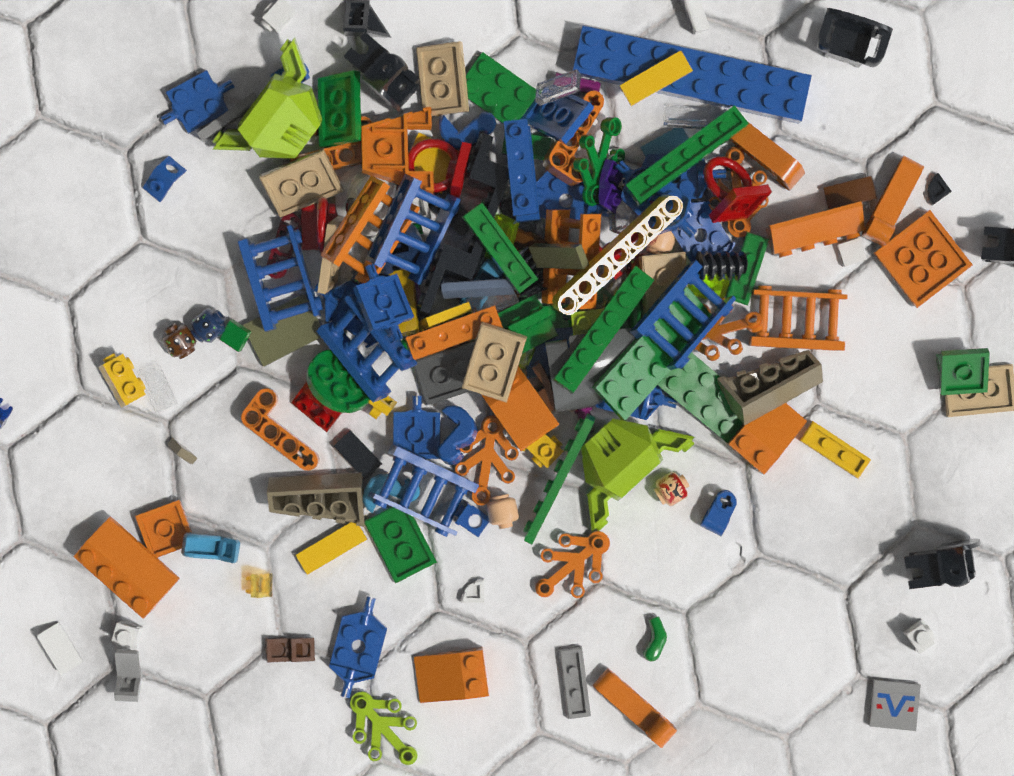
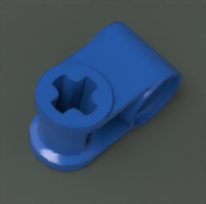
(718, 517)

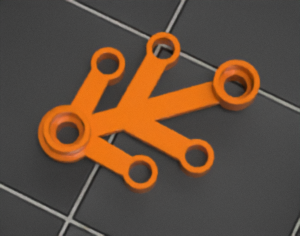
(736, 182)
(717, 331)
(487, 456)
(575, 561)

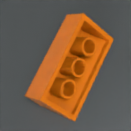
(816, 228)
(126, 567)

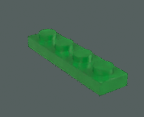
(499, 248)

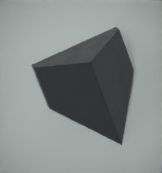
(362, 18)

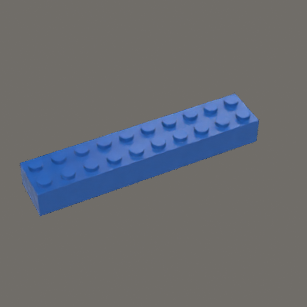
(714, 77)

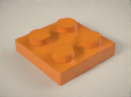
(164, 528)

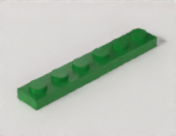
(686, 155)
(603, 330)
(562, 469)

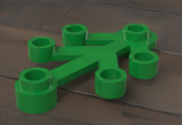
(610, 127)

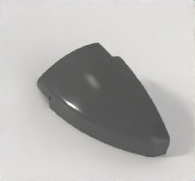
(584, 395)

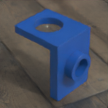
(162, 180)
(463, 515)

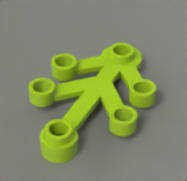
(381, 724)

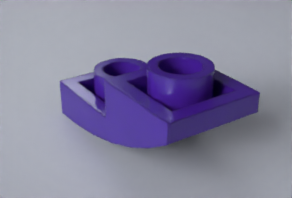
(608, 186)

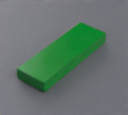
(754, 248)

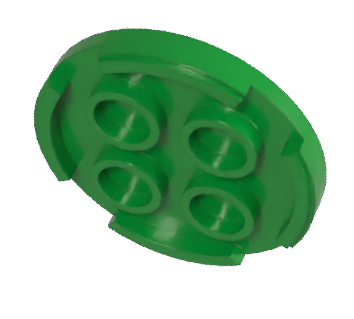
(334, 384)

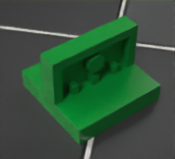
(529, 320)
(963, 371)

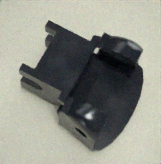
(852, 37)
(384, 73)
(1004, 251)
(944, 564)

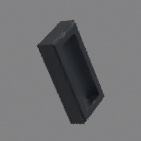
(358, 454)

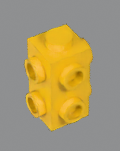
(121, 379)
(545, 450)

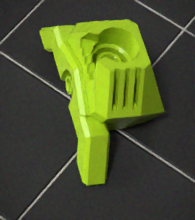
(281, 115)
(620, 459)

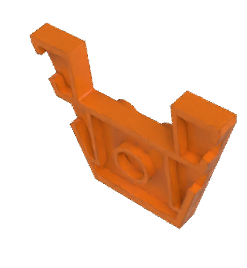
(386, 148)

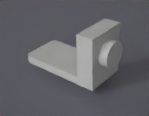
(128, 675)

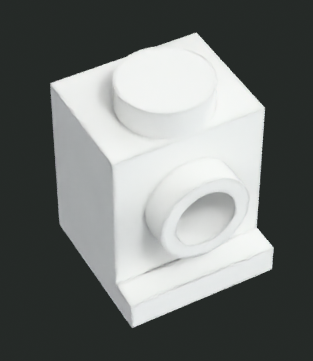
(277, 15)
(127, 635)
(920, 636)

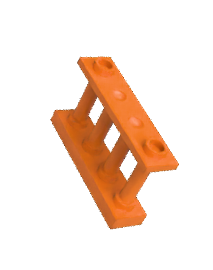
(353, 224)
(557, 232)
(451, 333)
(808, 339)

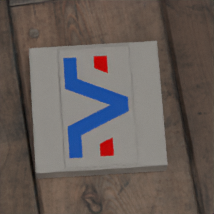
(894, 705)

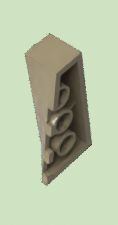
(770, 385)
(319, 496)

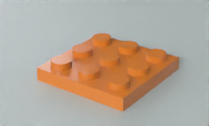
(923, 259)

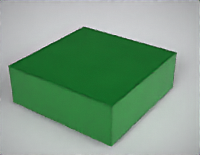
(235, 335)

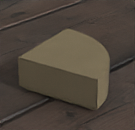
(181, 451)

